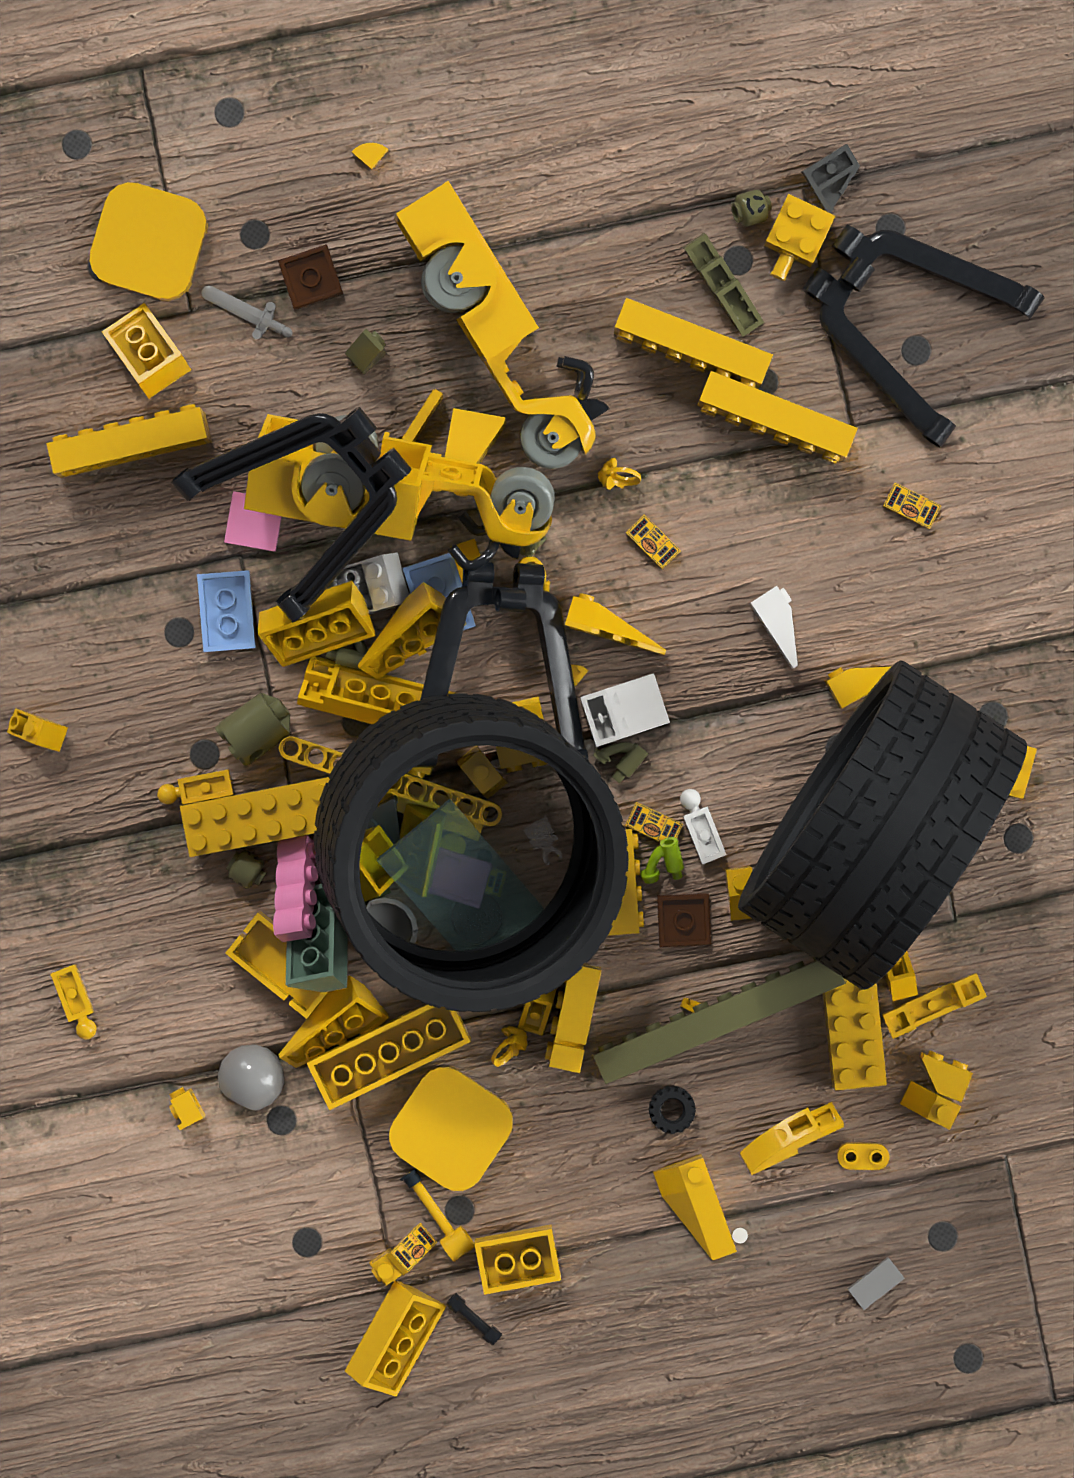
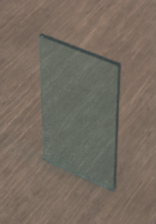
(459, 881)

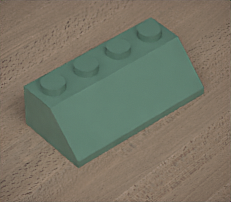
(321, 960)

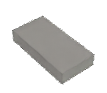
(875, 1283)

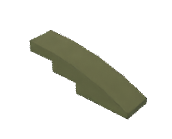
(723, 284)

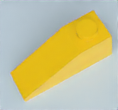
(853, 683)

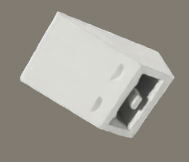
(378, 580)
(624, 710)

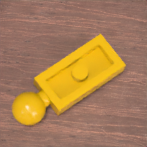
(197, 788)
(75, 1000)

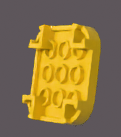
(148, 241)
(451, 1128)

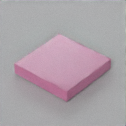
(251, 527)

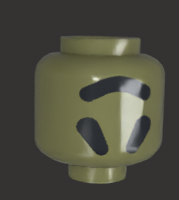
(751, 208)
(246, 869)

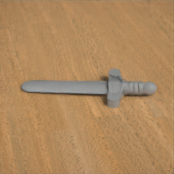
(262, 319)

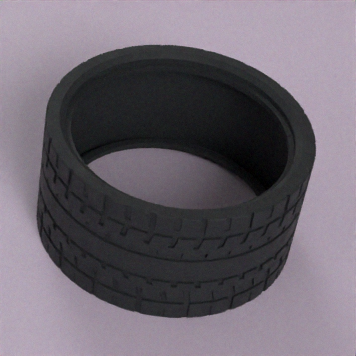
(884, 826)
(544, 950)

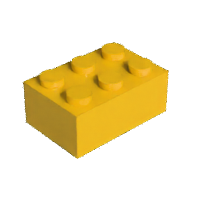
(517, 1259)

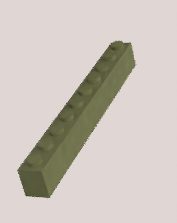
(715, 1019)

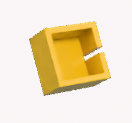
(373, 877)

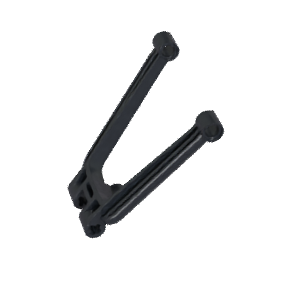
(861, 254)
(352, 442)
(526, 593)

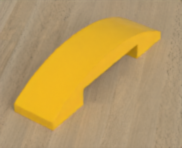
(933, 1005)

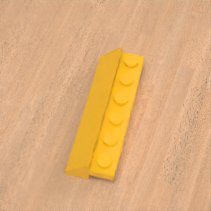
(354, 692)

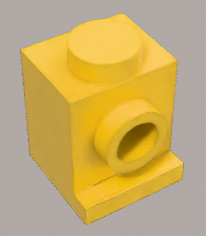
(185, 1107)
(384, 1269)

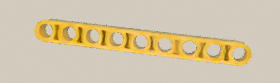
(402, 789)

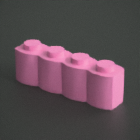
(294, 889)

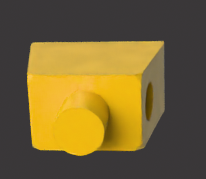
(481, 772)

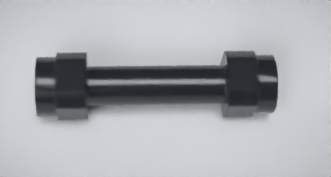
(490, 1334)

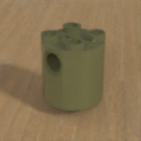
(255, 727)

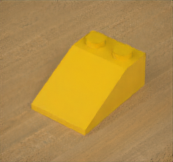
(146, 350)

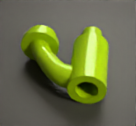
(670, 851)

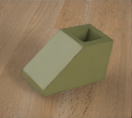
(366, 350)

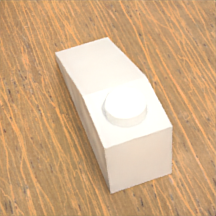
(776, 617)

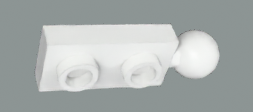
(701, 828)

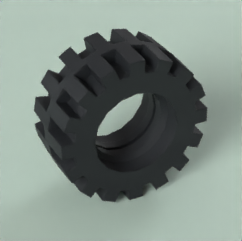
(683, 1121)

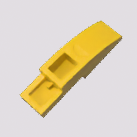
(789, 1135)

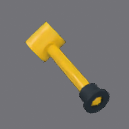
(457, 1241)

